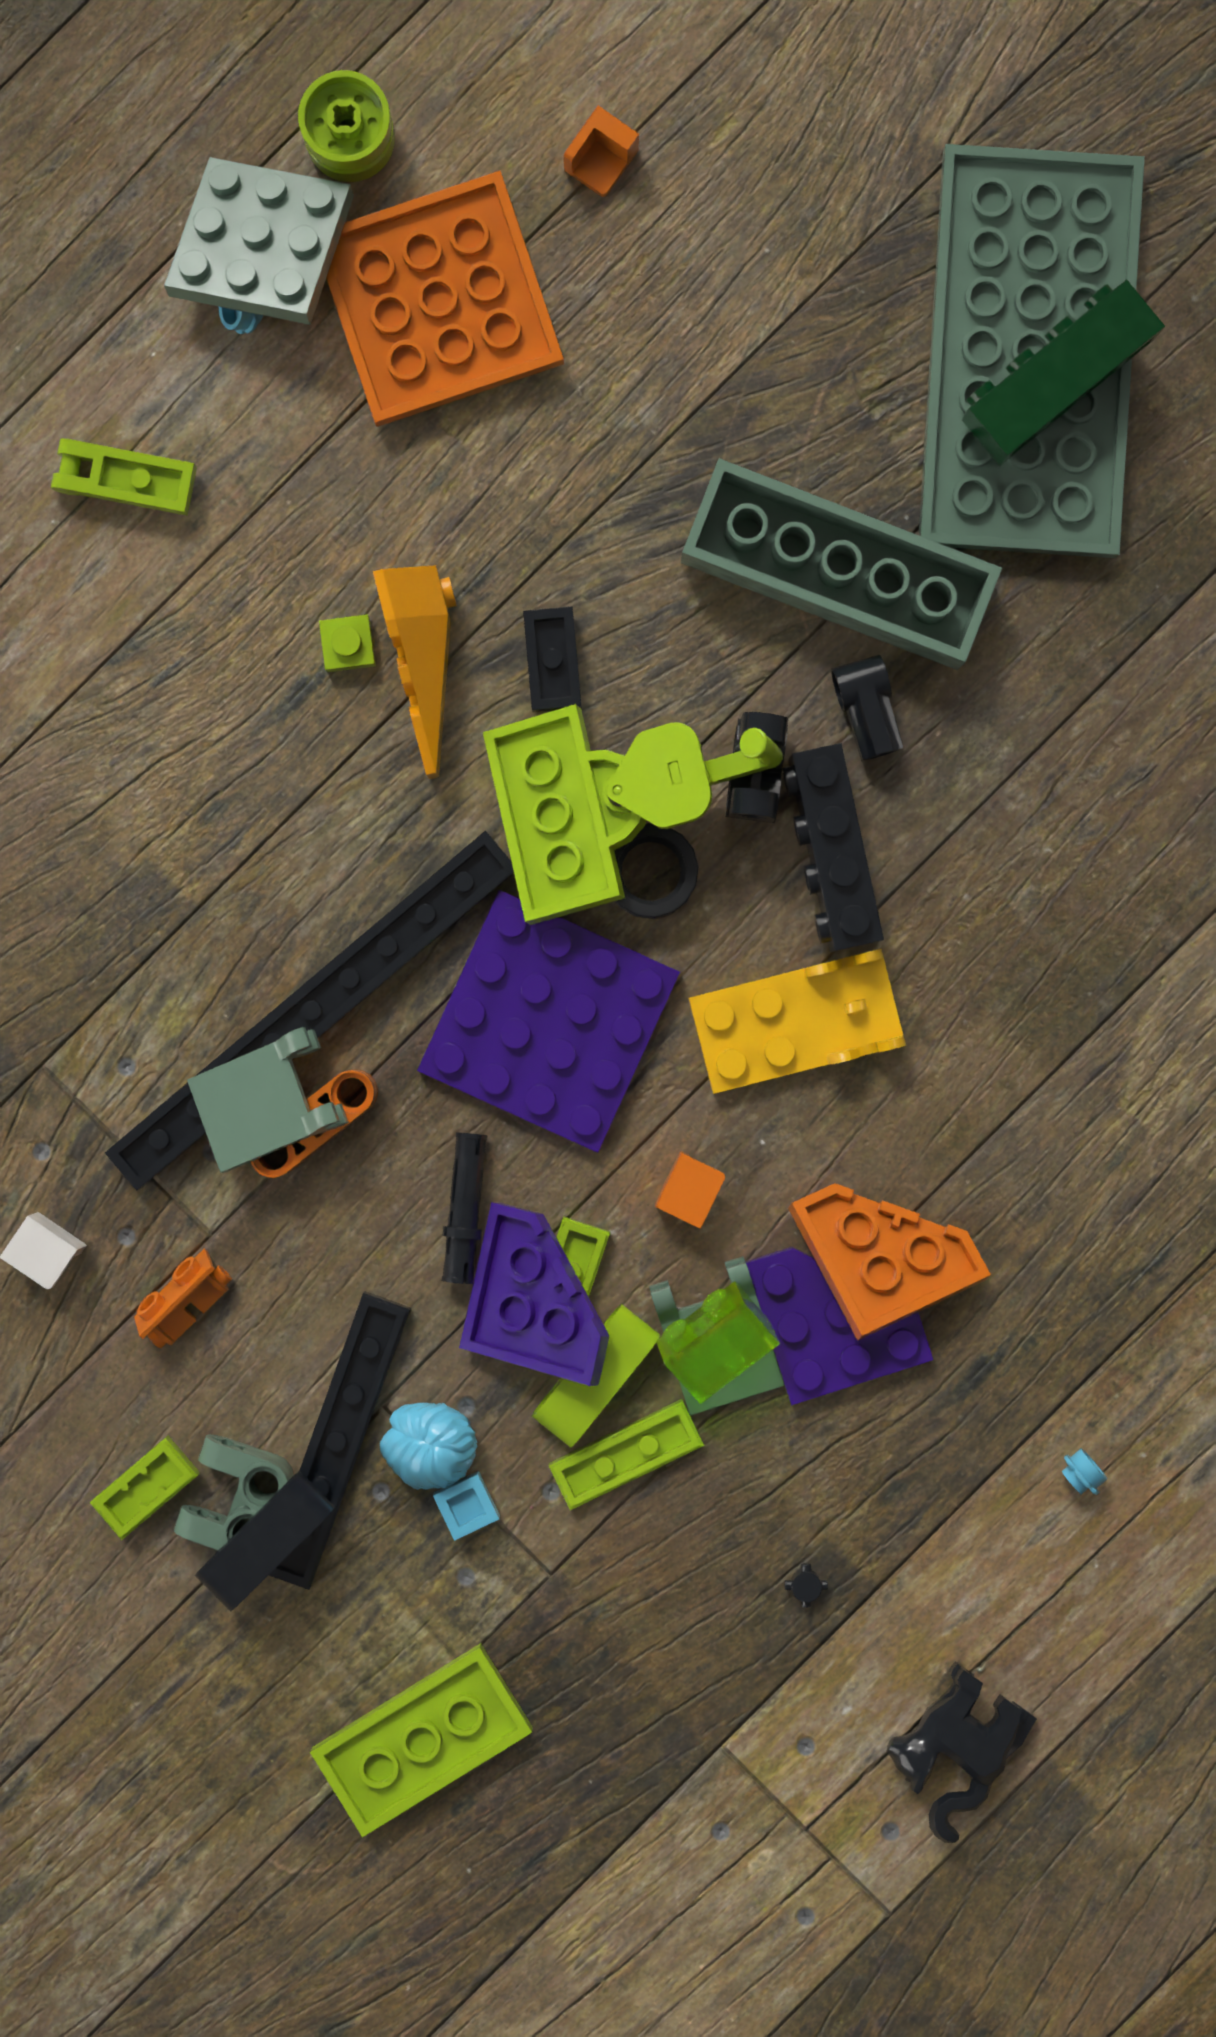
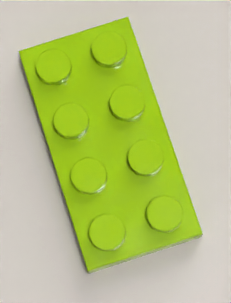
(421, 1740)

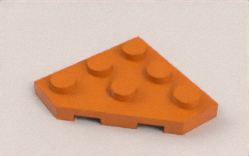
(884, 1257)

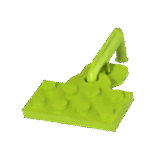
(562, 795)

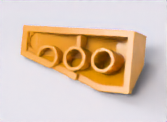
(419, 625)

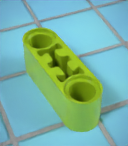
(574, 1406)

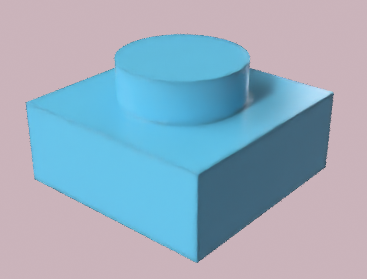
(466, 1505)

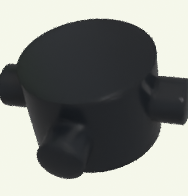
(806, 1585)

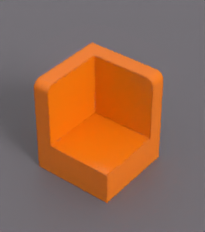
(601, 151)
(690, 1190)

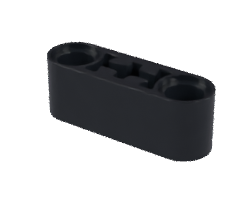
(264, 1541)

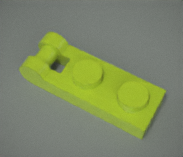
(125, 477)

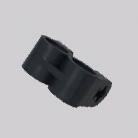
(757, 794)

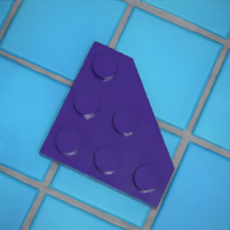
(530, 1301)
(815, 1339)

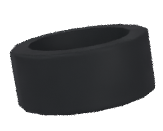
(688, 873)

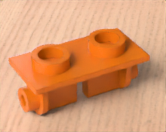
(164, 1314)

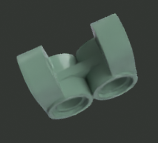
(239, 1461)

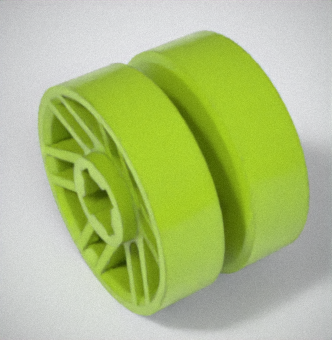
(346, 125)

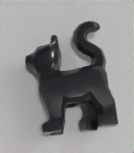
(972, 1744)

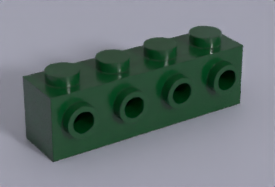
(1061, 372)

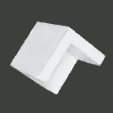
(42, 1250)

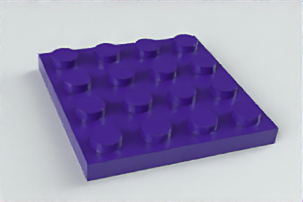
(548, 1022)

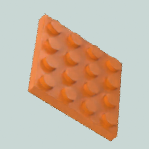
(440, 299)

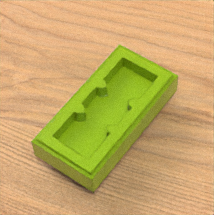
(145, 1487)

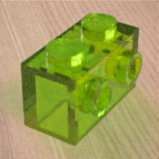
(717, 1342)

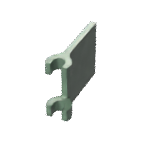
(259, 1102)
(758, 1378)

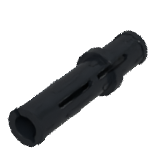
(464, 1208)

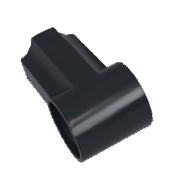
(864, 693)

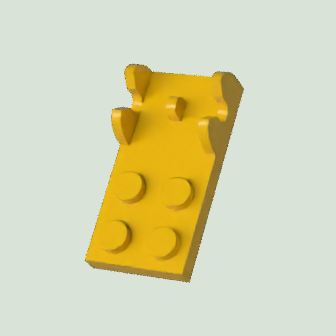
(797, 1021)

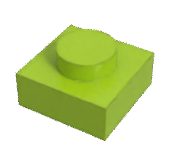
(347, 643)

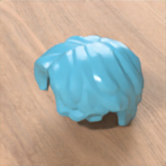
(429, 1445)

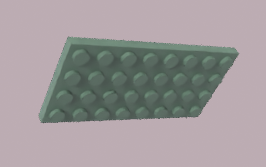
(1015, 255)

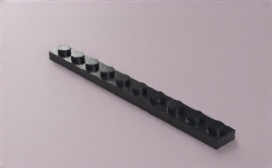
(327, 995)

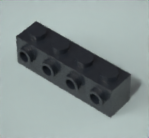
(835, 848)

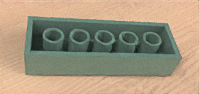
(840, 564)

